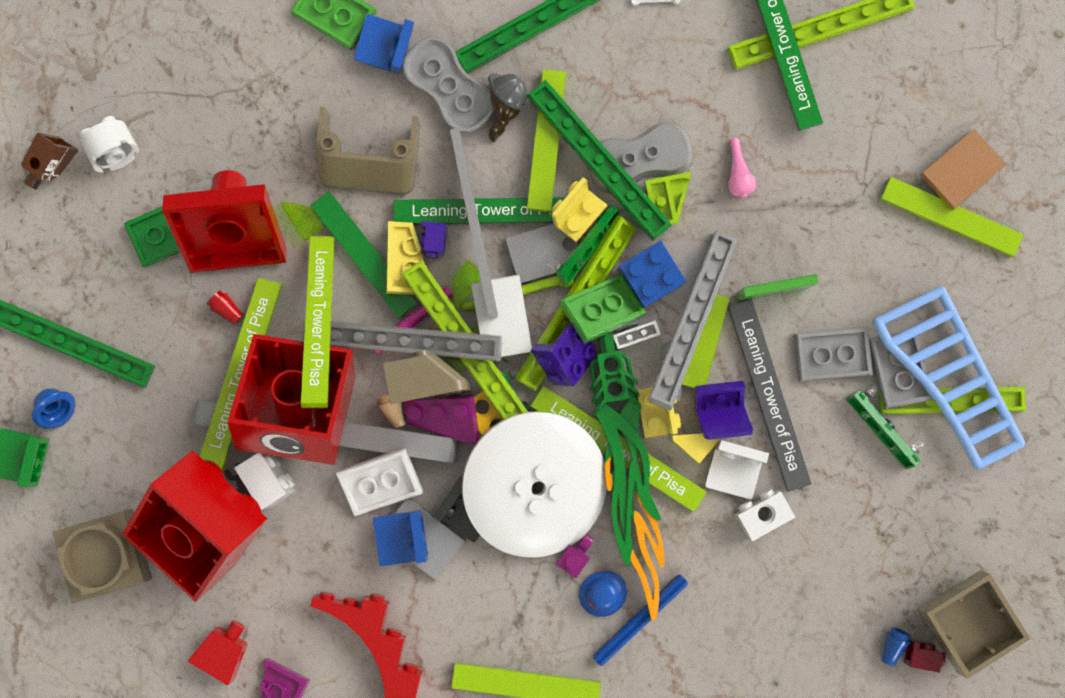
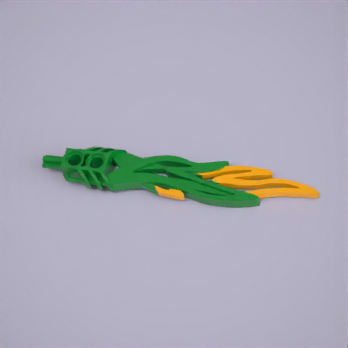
(623, 488)

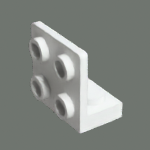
(735, 469)

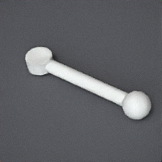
(637, 2)

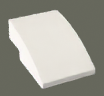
(511, 317)

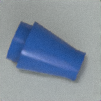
(895, 645)

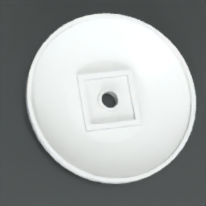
(510, 461)

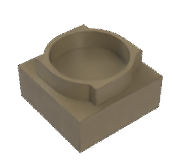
(99, 557)
(974, 624)

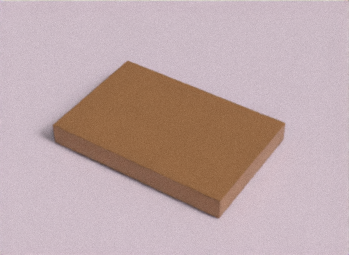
(963, 169)

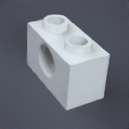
(778, 514)

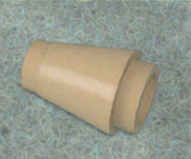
(392, 412)

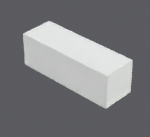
(636, 335)

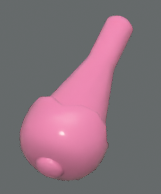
(741, 181)

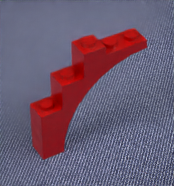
(385, 646)

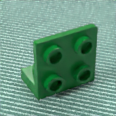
(22, 457)

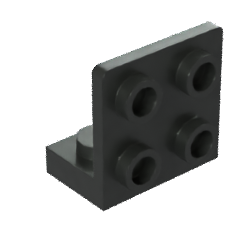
(454, 513)

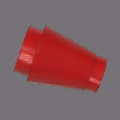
(224, 307)

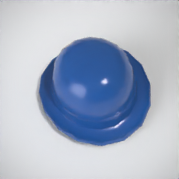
(52, 408)
(603, 593)

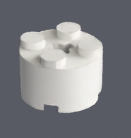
(108, 144)

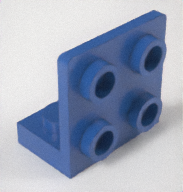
(383, 43)
(400, 538)

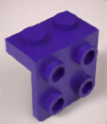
(566, 358)
(722, 410)

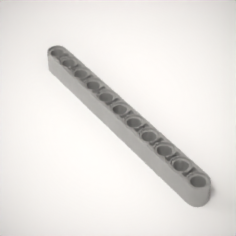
(372, 438)

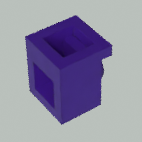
(433, 239)

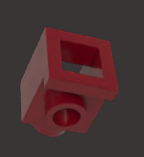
(924, 656)

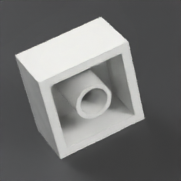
(265, 479)

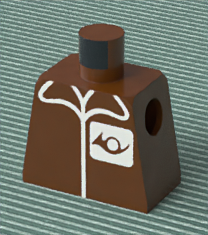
(46, 159)

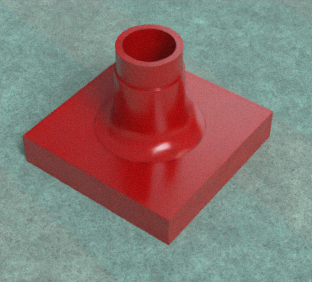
(225, 225)

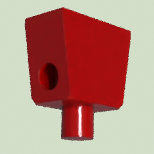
(221, 653)

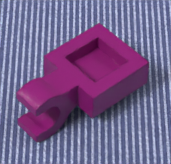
(574, 558)

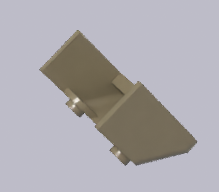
(367, 172)
(422, 377)

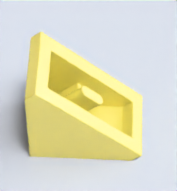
(694, 445)

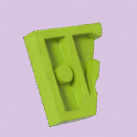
(668, 194)

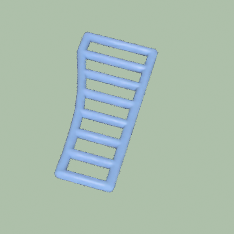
(927, 380)

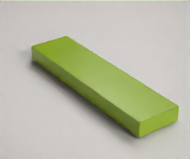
(702, 359)

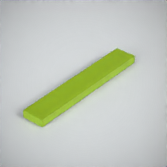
(545, 152)
(958, 221)
(1013, 397)
(521, 683)

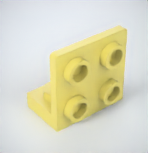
(577, 211)
(655, 419)

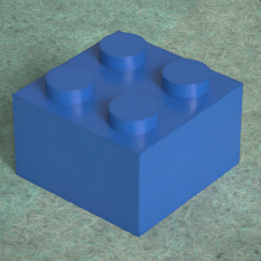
(652, 274)

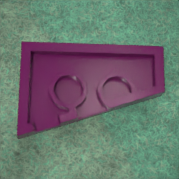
(445, 416)
(281, 681)

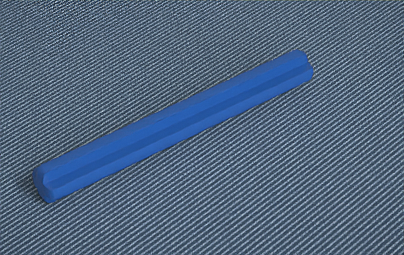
(638, 621)

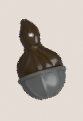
(507, 98)

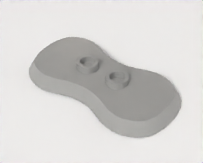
(436, 70)
(656, 152)

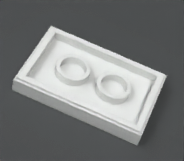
(379, 481)

